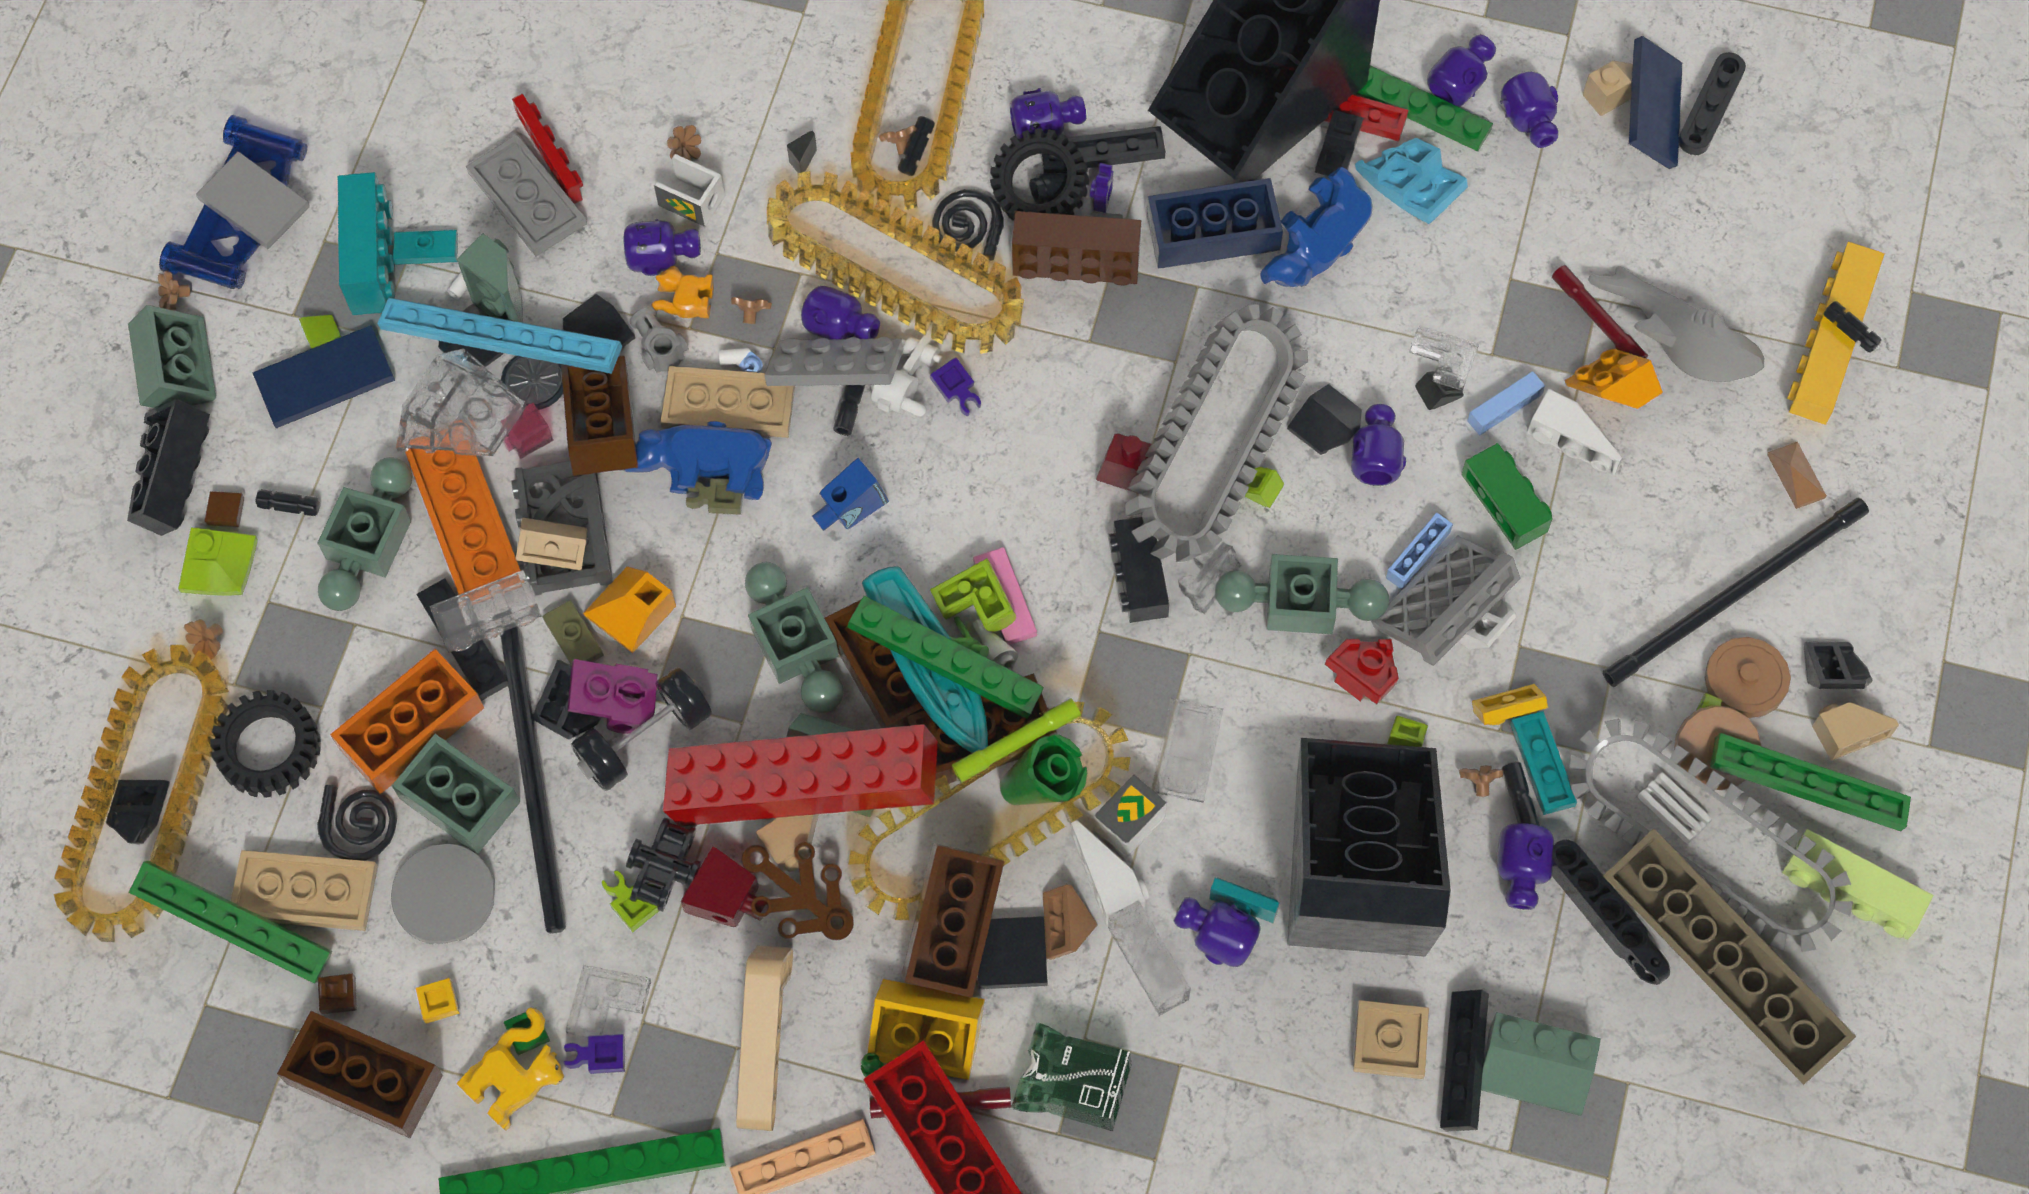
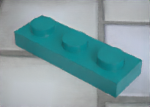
(1543, 763)

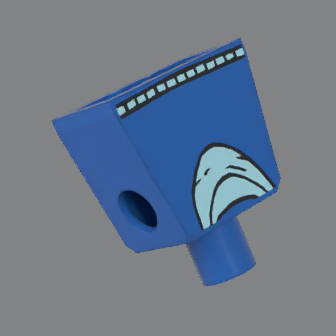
(850, 497)

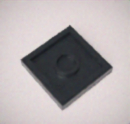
(1014, 954)

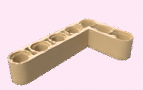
(765, 977)

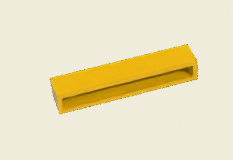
(1829, 346)

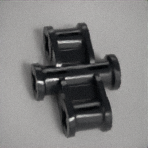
(662, 864)

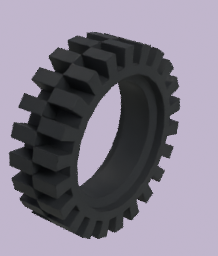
(1040, 144)
(242, 716)

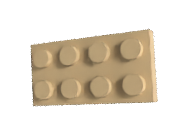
(727, 397)
(305, 889)

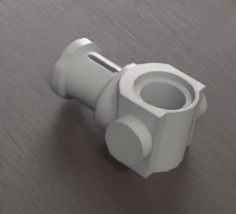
(657, 339)

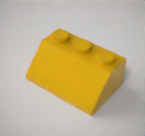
(914, 1013)

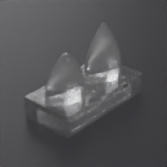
(1213, 564)

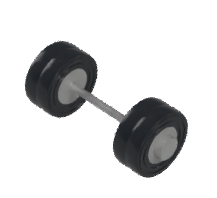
(682, 697)

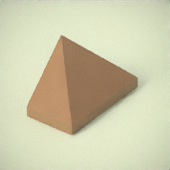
(1796, 475)
(1065, 921)

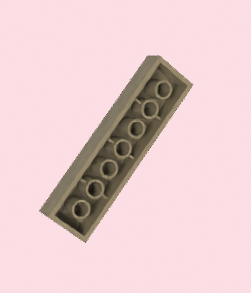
(1729, 956)

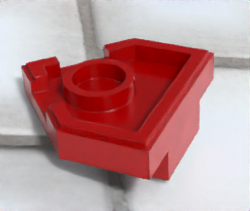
(1364, 668)

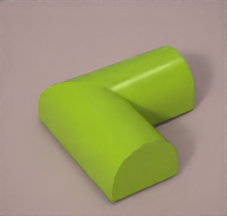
(979, 588)

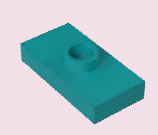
(425, 247)
(1244, 899)

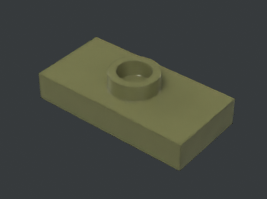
(572, 633)

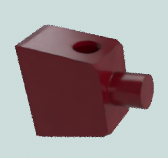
(1122, 460)
(722, 891)

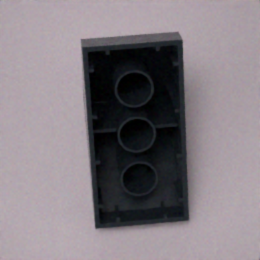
(1265, 77)
(1368, 849)

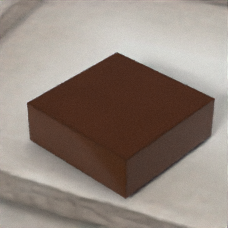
(224, 509)

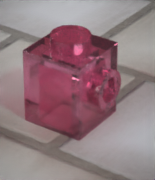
(528, 433)

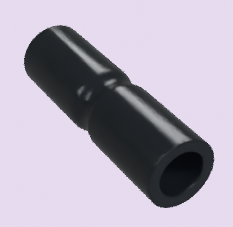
(848, 409)
(1519, 792)

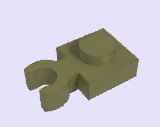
(716, 497)

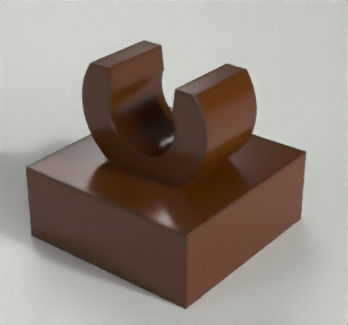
(337, 993)

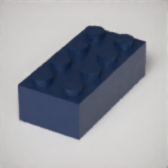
(1214, 223)

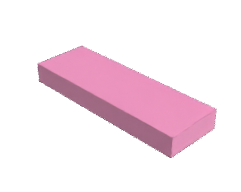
(1023, 626)

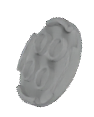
(443, 894)

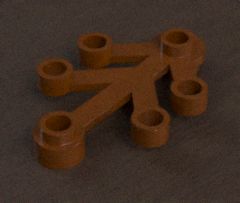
(802, 895)

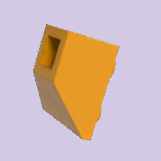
(1618, 378)
(631, 607)

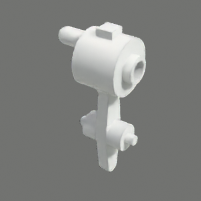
(901, 391)

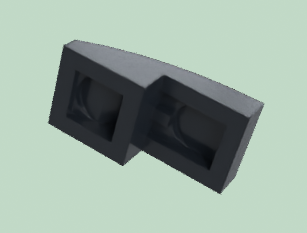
(1339, 142)

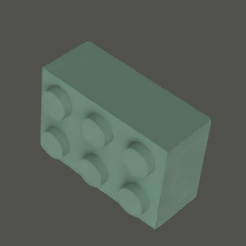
(456, 793)

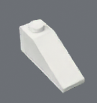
(1108, 875)

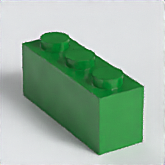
(1507, 496)

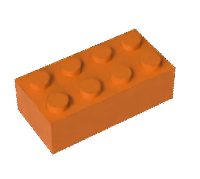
(404, 718)

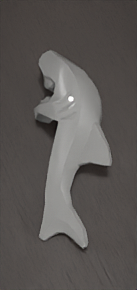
(1690, 336)

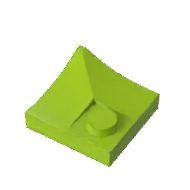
(217, 562)

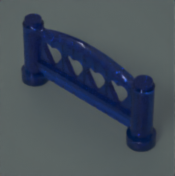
(198, 255)

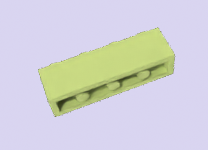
(1874, 891)

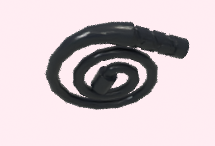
(960, 221)
(364, 823)

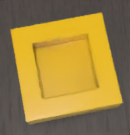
(437, 1000)

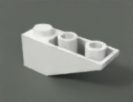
(1569, 428)

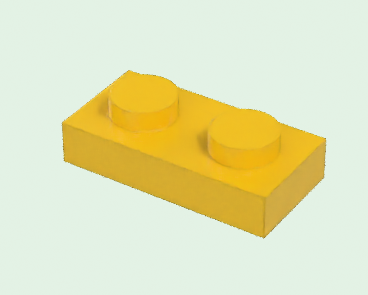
(1509, 704)

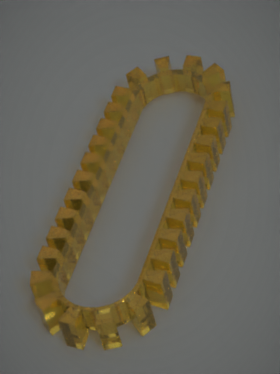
(950, 111)
(875, 286)
(212, 683)
(1017, 846)

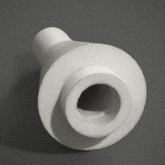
(998, 649)

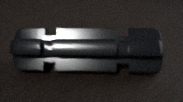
(916, 145)
(1852, 326)
(287, 502)

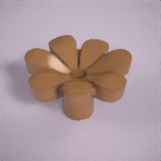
(899, 138)
(684, 142)
(170, 291)
(750, 308)
(203, 637)
(1481, 778)

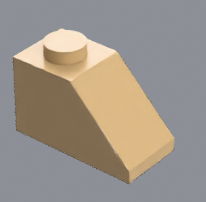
(1609, 86)
(1851, 728)
(783, 836)

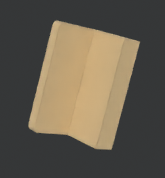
(551, 544)

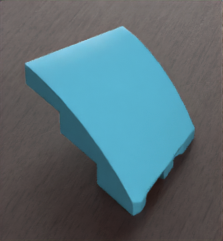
(1414, 179)

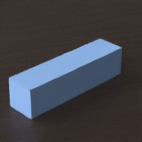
(1506, 403)
(1419, 551)

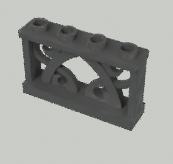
(582, 488)

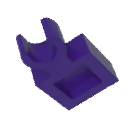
(1102, 187)
(954, 383)
(602, 1054)

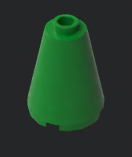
(1045, 773)

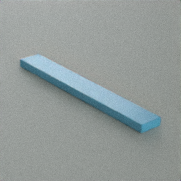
(500, 335)

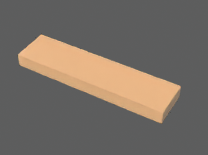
(803, 1159)

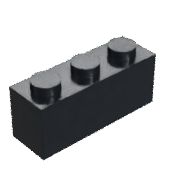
(1140, 573)

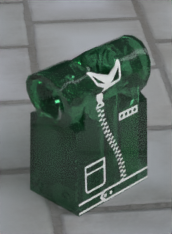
(1073, 1079)

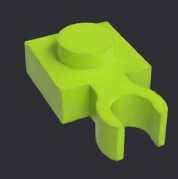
(631, 913)

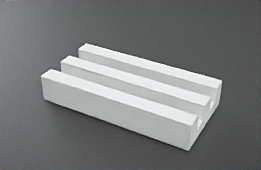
(1678, 794)

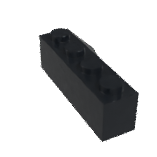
(167, 466)

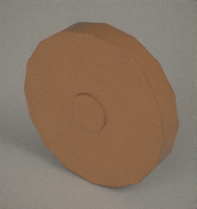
(1748, 676)
(1699, 733)

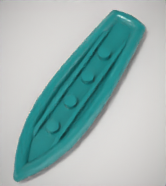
(948, 704)

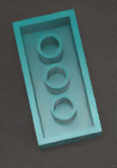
(364, 243)

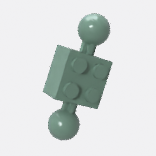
(364, 533)
(1302, 594)
(793, 636)

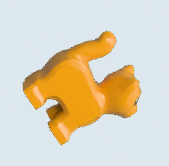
(688, 294)

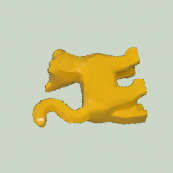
(509, 1076)

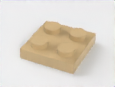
(1391, 1039)

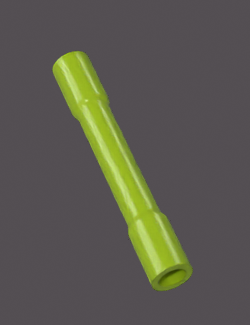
(982, 759)

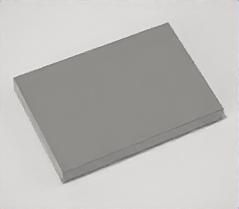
(252, 200)

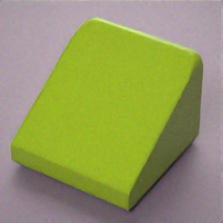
(319, 329)
(1265, 486)
(1407, 732)

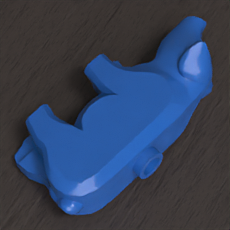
(1323, 234)
(707, 453)

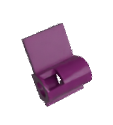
(614, 692)

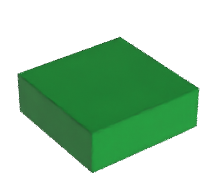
(523, 1021)

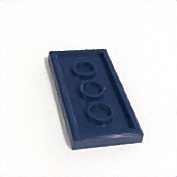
(1655, 102)
(323, 376)

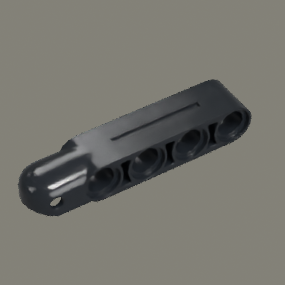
(1639, 957)

